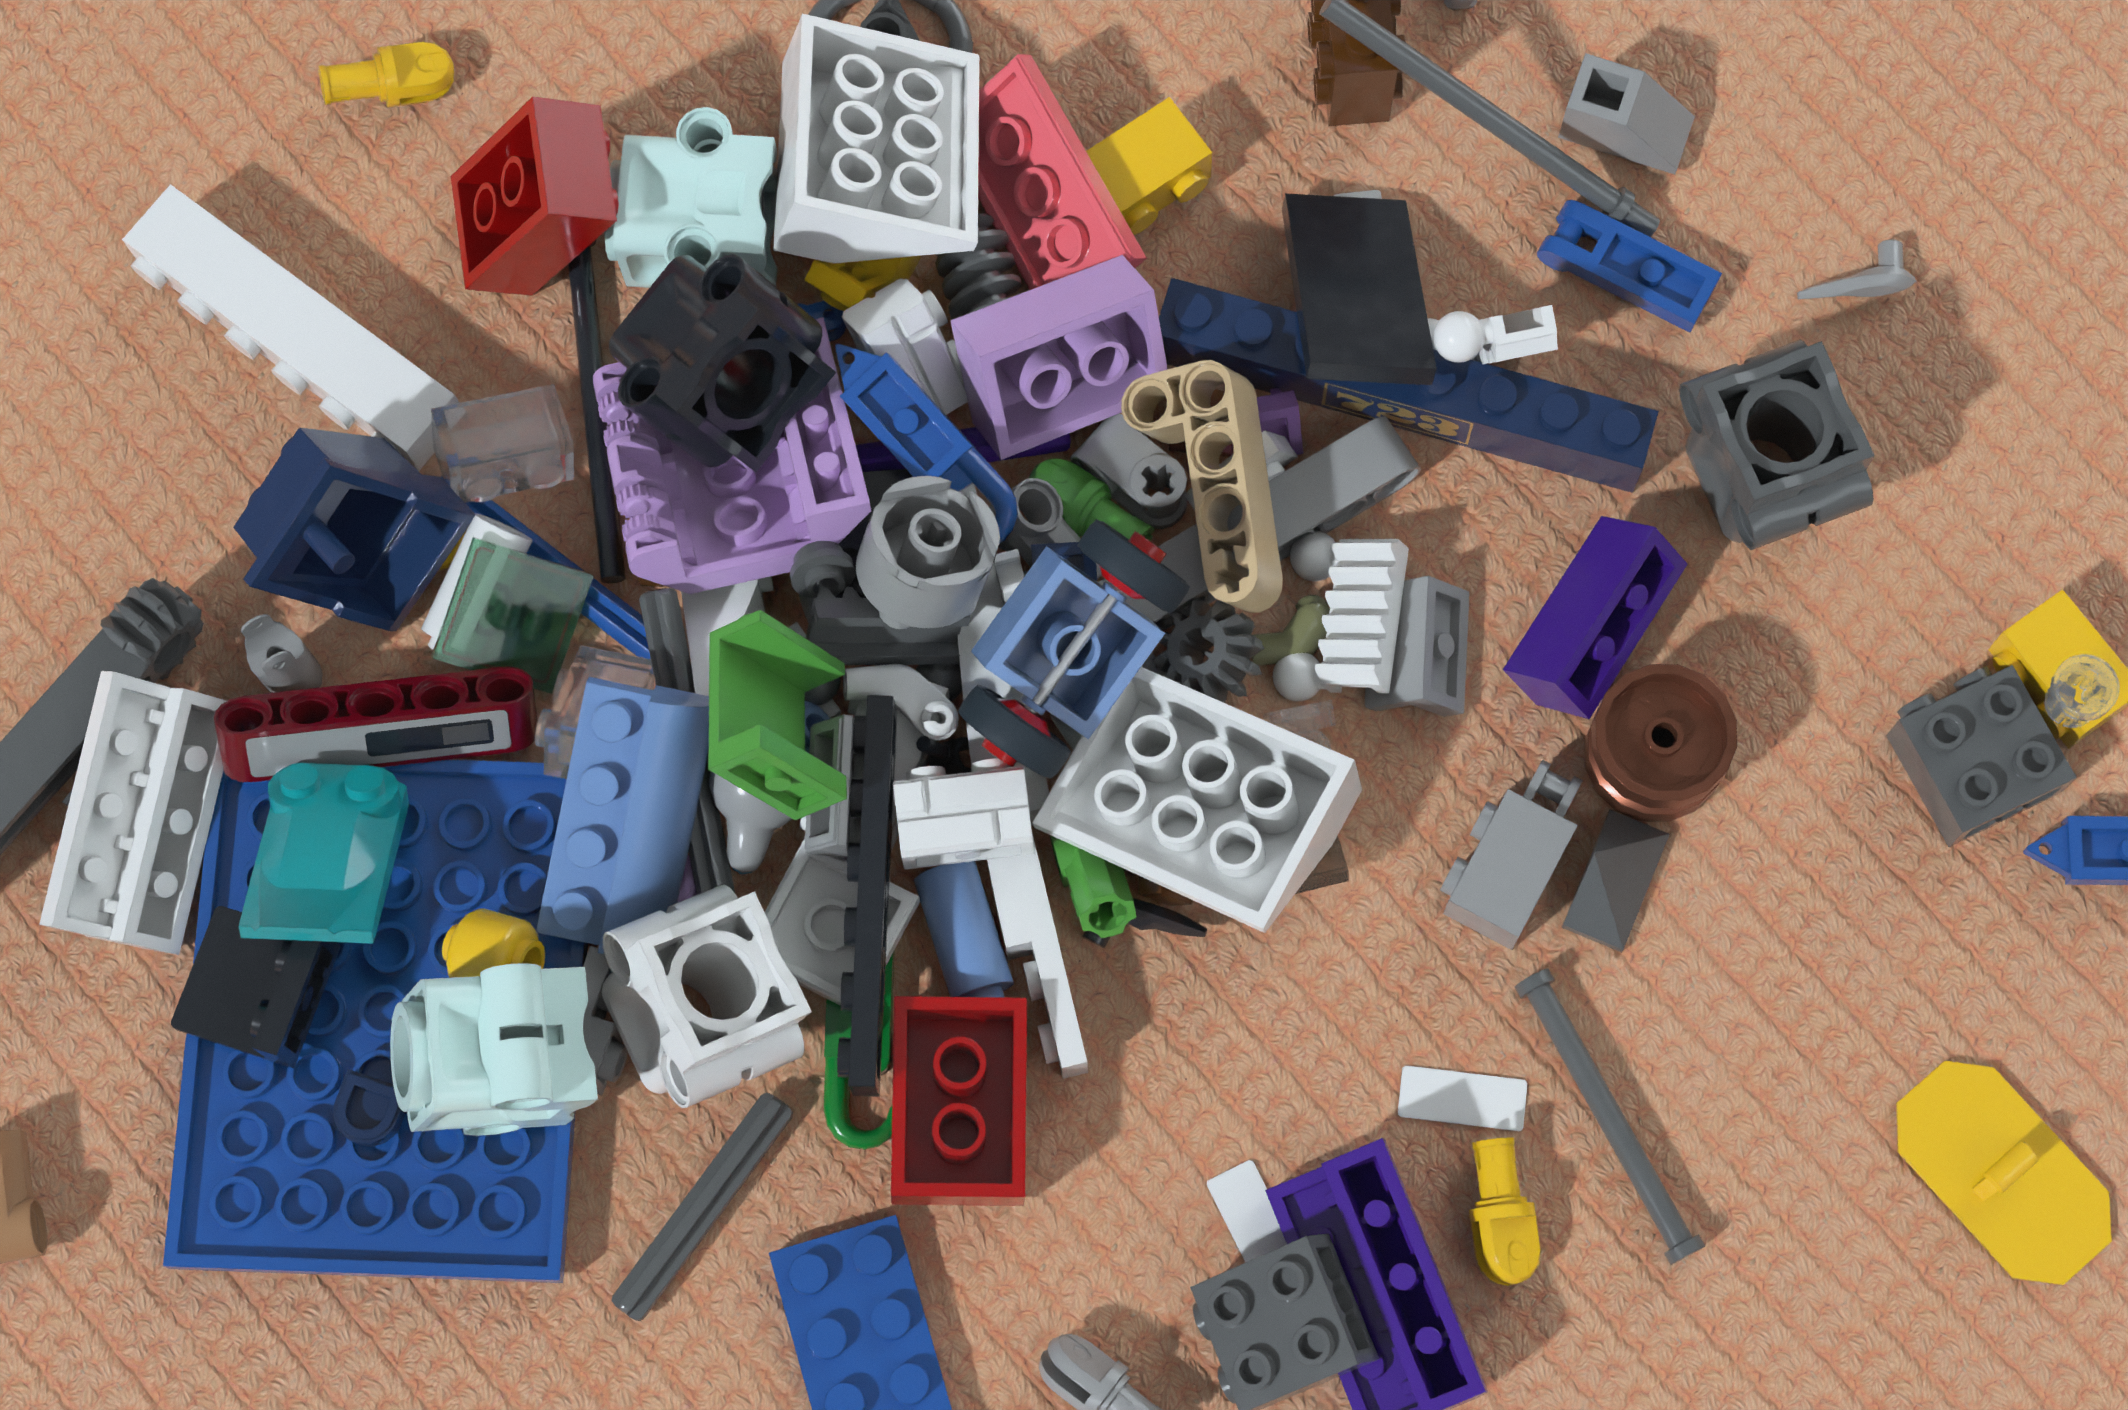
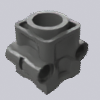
(1797, 404)

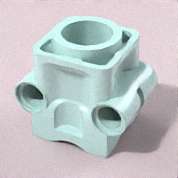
(694, 198)
(493, 1050)

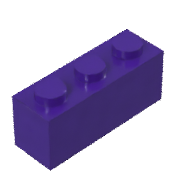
(1595, 616)

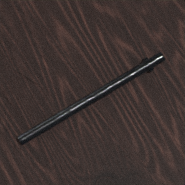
(589, 361)

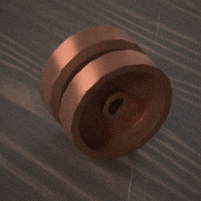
(1655, 706)

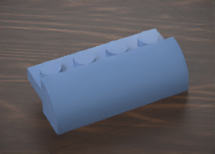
(625, 809)

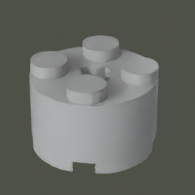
(926, 553)

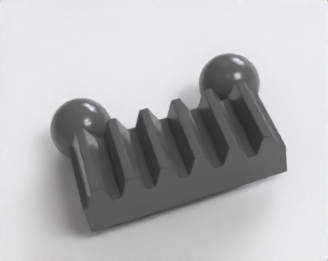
(858, 636)

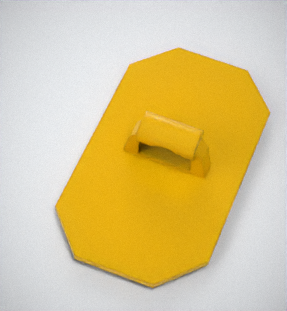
(2003, 1172)

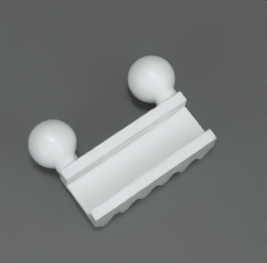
(1494, 339)
(1361, 618)

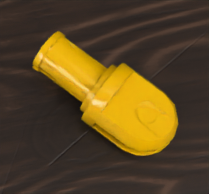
(396, 75)
(1503, 1220)

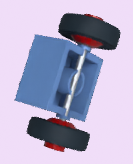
(1069, 645)

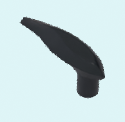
(1155, 917)

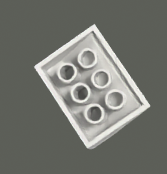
(875, 146)
(1202, 799)

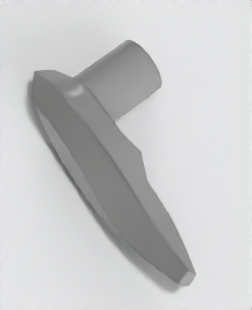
(1872, 282)

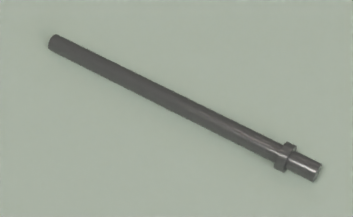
(1615, 203)

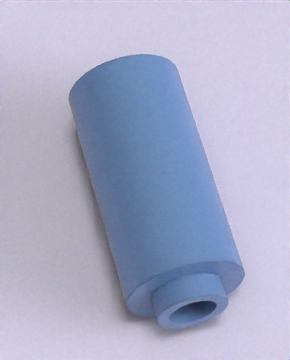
(963, 931)

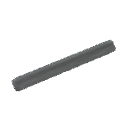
(673, 670)

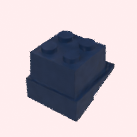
(350, 527)

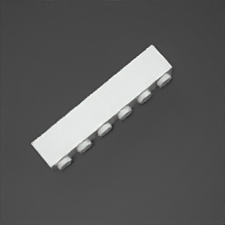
(287, 324)

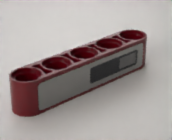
(378, 722)

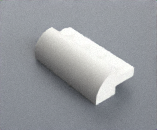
(137, 815)

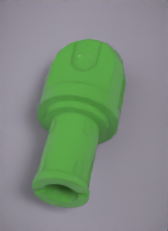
(1087, 499)

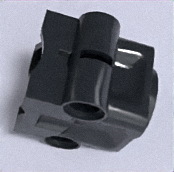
(718, 360)

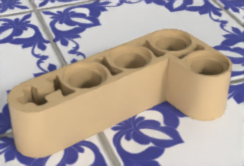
(1218, 490)

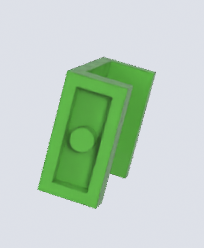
(759, 714)

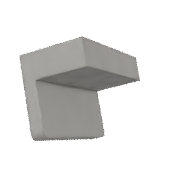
(1428, 650)

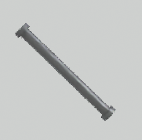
(1609, 1116)

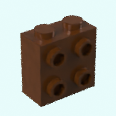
(1349, 75)

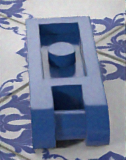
(1630, 265)

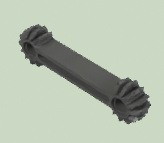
(139, 638)

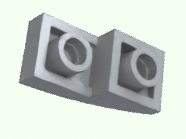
(601, 1036)

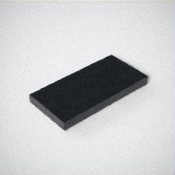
(1357, 290)

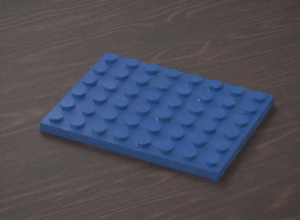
(257, 1147)

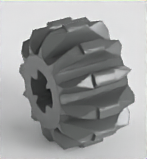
(1194, 637)

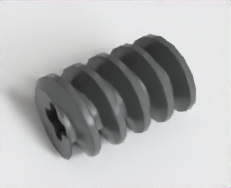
(975, 276)

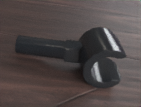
(945, 753)

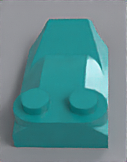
(325, 854)

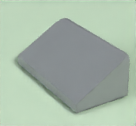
(829, 828)

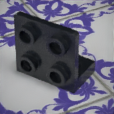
(254, 990)

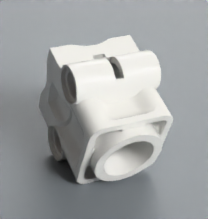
(729, 957)

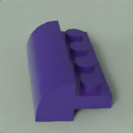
(1392, 1277)

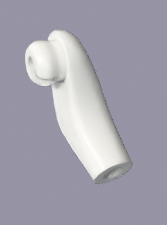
(913, 695)

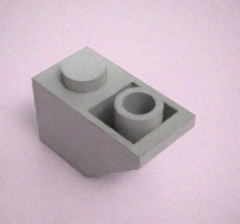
(1626, 115)

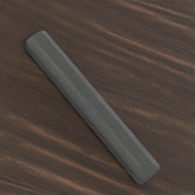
(702, 1206)

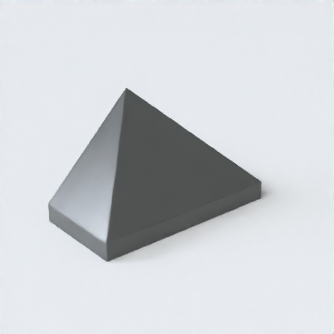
(1615, 880)

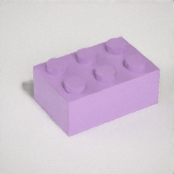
(1058, 355)

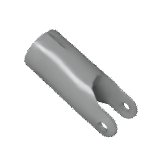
(279, 656)

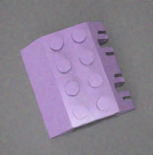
(726, 522)

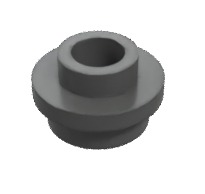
(821, 566)

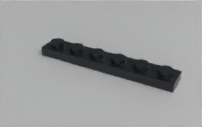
(868, 922)

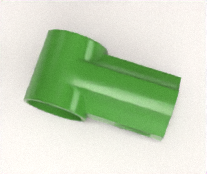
(1096, 889)

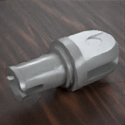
(1088, 1376)

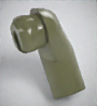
(1300, 634)

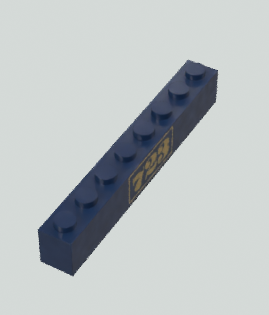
(1464, 406)

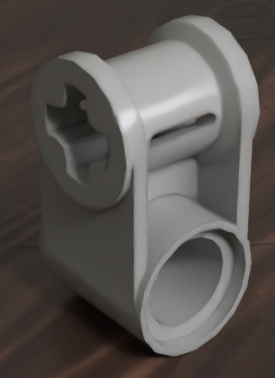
(1130, 467)

